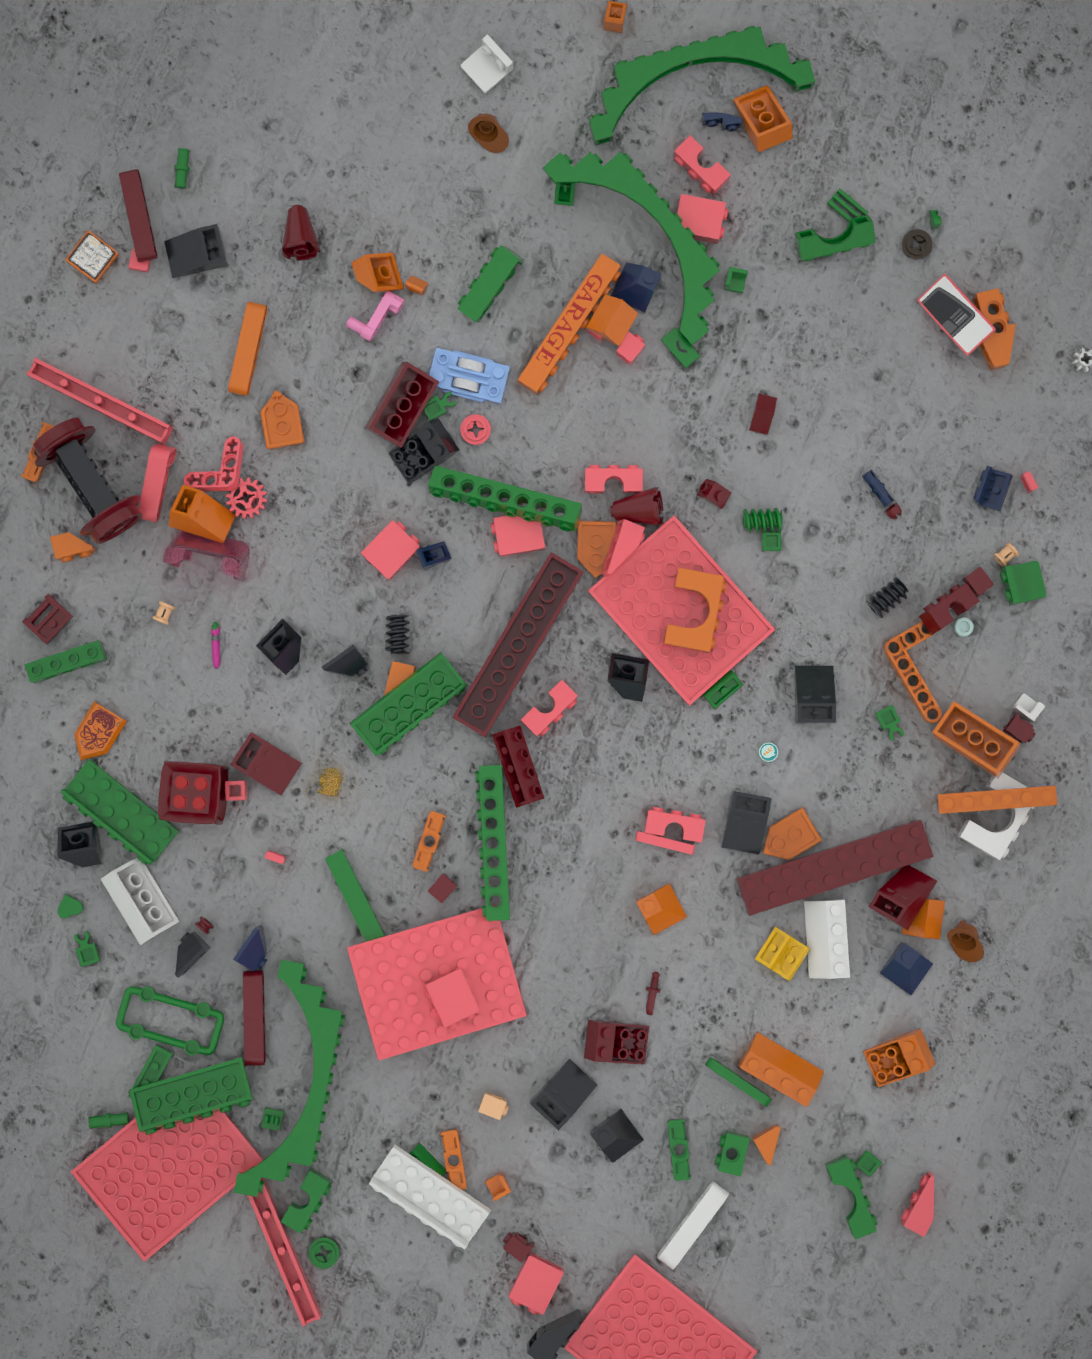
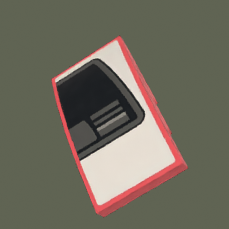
(956, 314)

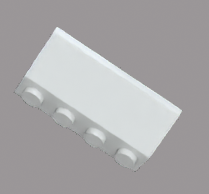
(139, 900)
(827, 939)

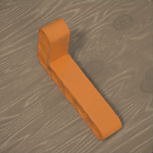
(911, 670)

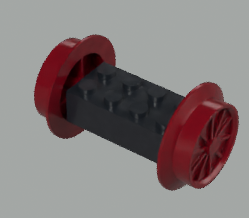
(66, 448)

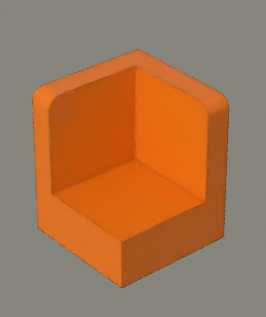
(498, 1186)

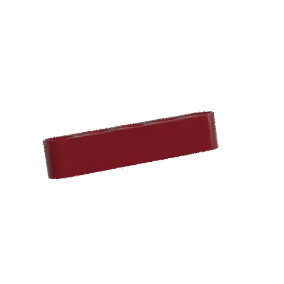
(138, 215)
(254, 1018)

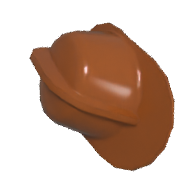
(488, 133)
(966, 942)

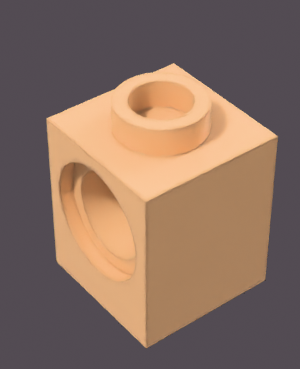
(493, 1106)

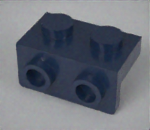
(992, 488)

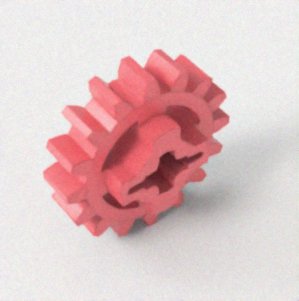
(250, 510)

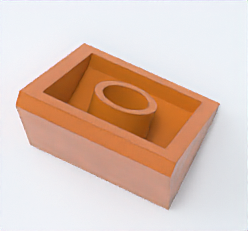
(612, 319)
(928, 920)

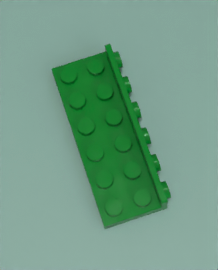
(408, 704)
(119, 812)
(191, 1096)

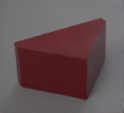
(763, 414)

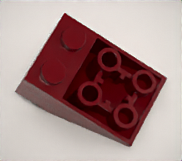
(265, 763)
(903, 896)
(616, 1042)

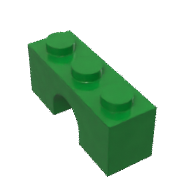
(299, 1216)

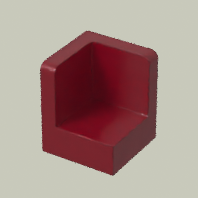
(978, 581)
(442, 888)

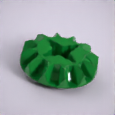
(319, 1260)

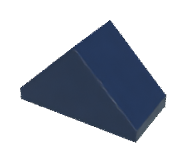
(433, 555)

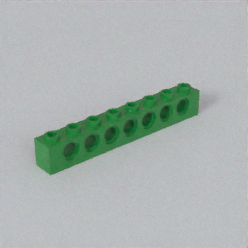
(443, 476)
(494, 774)

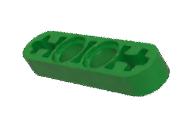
(738, 1081)

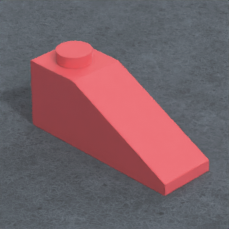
(624, 542)

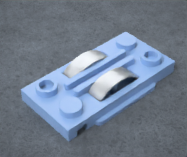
(469, 375)

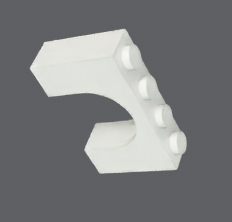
(996, 843)

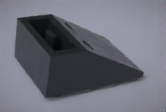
(196, 251)
(423, 450)
(815, 694)
(746, 822)
(563, 1094)
(553, 1335)

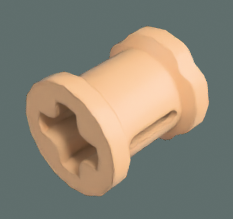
(1006, 554)
(158, 616)

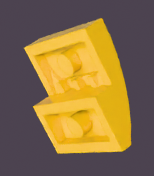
(782, 953)

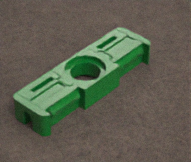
(677, 1136)

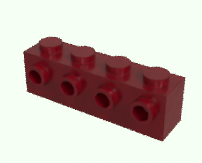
(518, 766)

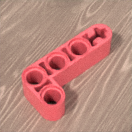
(155, 481)

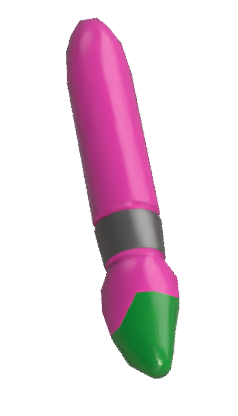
(215, 645)

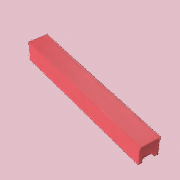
(100, 401)
(285, 1256)

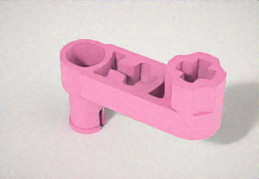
(389, 302)

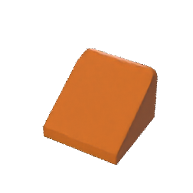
(416, 285)

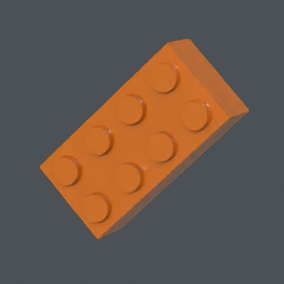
(976, 739)

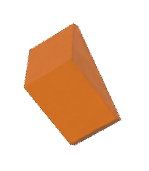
(615, 16)
(767, 1141)

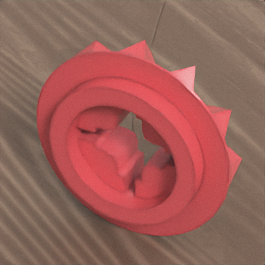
(482, 423)

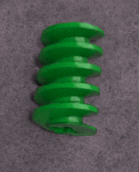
(762, 520)

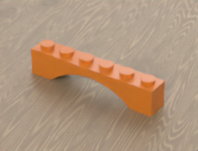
(997, 799)

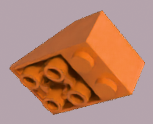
(200, 515)
(899, 1058)

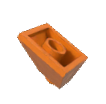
(378, 272)
(661, 909)

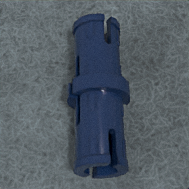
(877, 488)

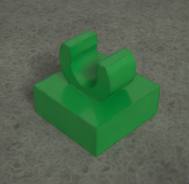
(272, 1119)

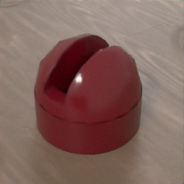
(893, 510)

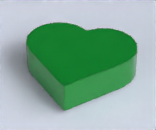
(69, 907)

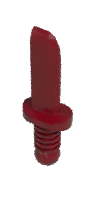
(652, 993)

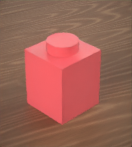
(236, 790)

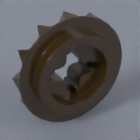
(919, 236)

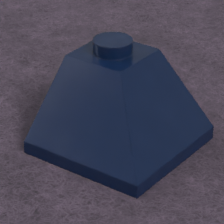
(636, 285)
(253, 950)
(906, 968)

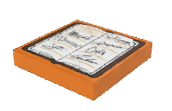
(92, 256)

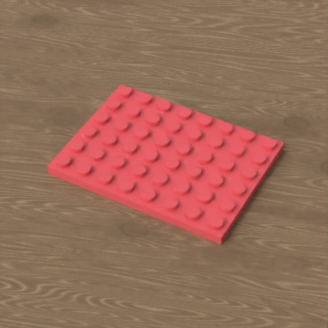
(644, 602)
(396, 966)
(166, 1178)
(652, 1319)

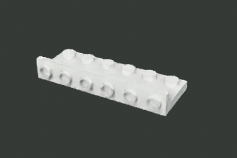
(429, 1197)

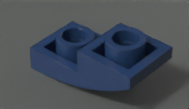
(728, 121)

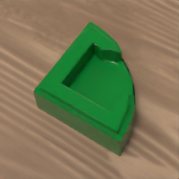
(935, 220)

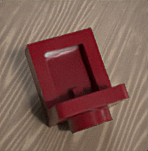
(714, 493)

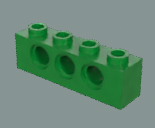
(66, 662)

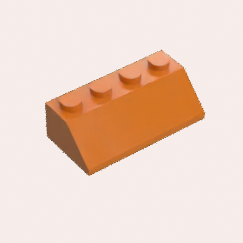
(781, 1069)

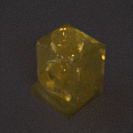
(330, 782)

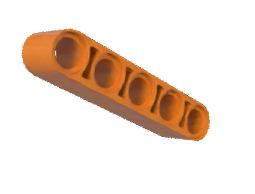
(247, 348)

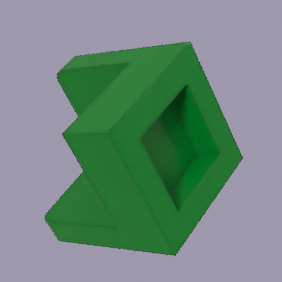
(735, 280)

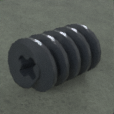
(888, 597)
(397, 634)

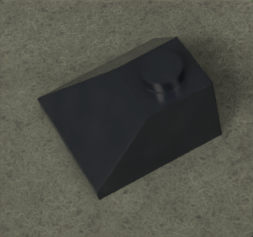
(282, 646)
(347, 663)
(628, 676)
(80, 844)
(189, 952)
(616, 1135)

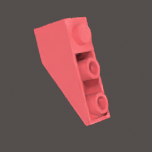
(921, 1210)

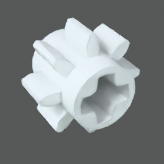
(1081, 364)

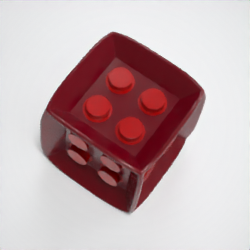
(192, 793)

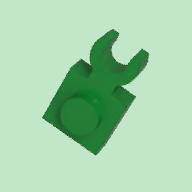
(436, 407)
(888, 719)
(87, 952)

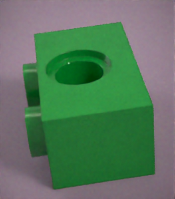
(734, 1164)

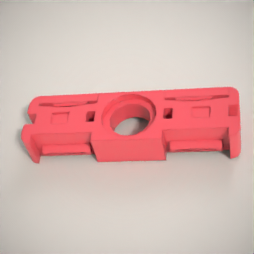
(664, 842)

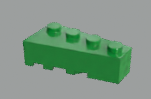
(489, 283)

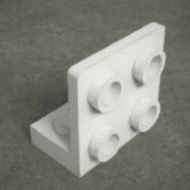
(487, 65)

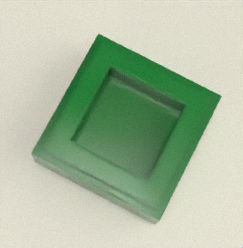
(771, 541)
(868, 1163)

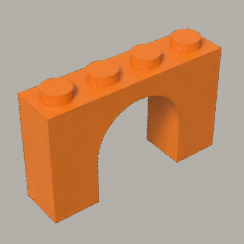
(710, 588)

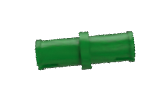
(182, 168)
(108, 1120)

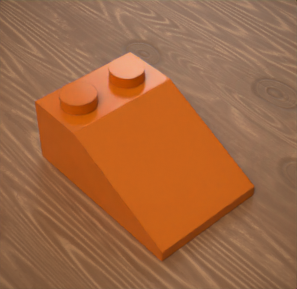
(763, 118)

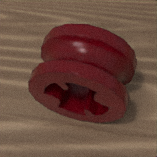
(204, 925)

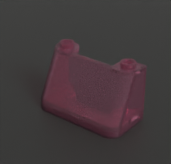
(234, 552)

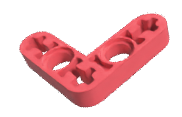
(222, 475)

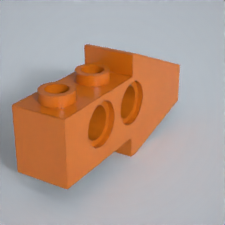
(997, 346)

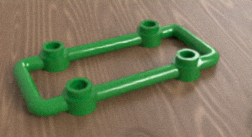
(148, 994)

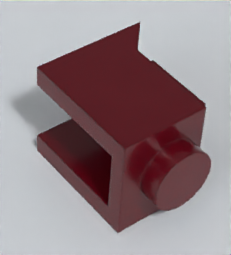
(1019, 729)
(517, 1245)

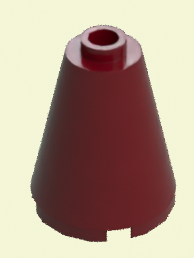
(299, 235)
(640, 508)

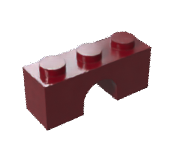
(938, 615)

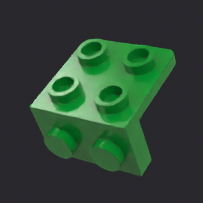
(1023, 582)

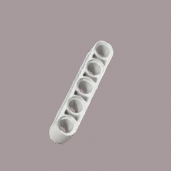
(692, 1225)

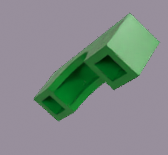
(857, 234)
(859, 1220)

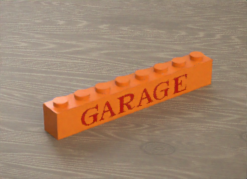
(569, 324)

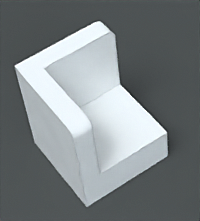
(1028, 707)

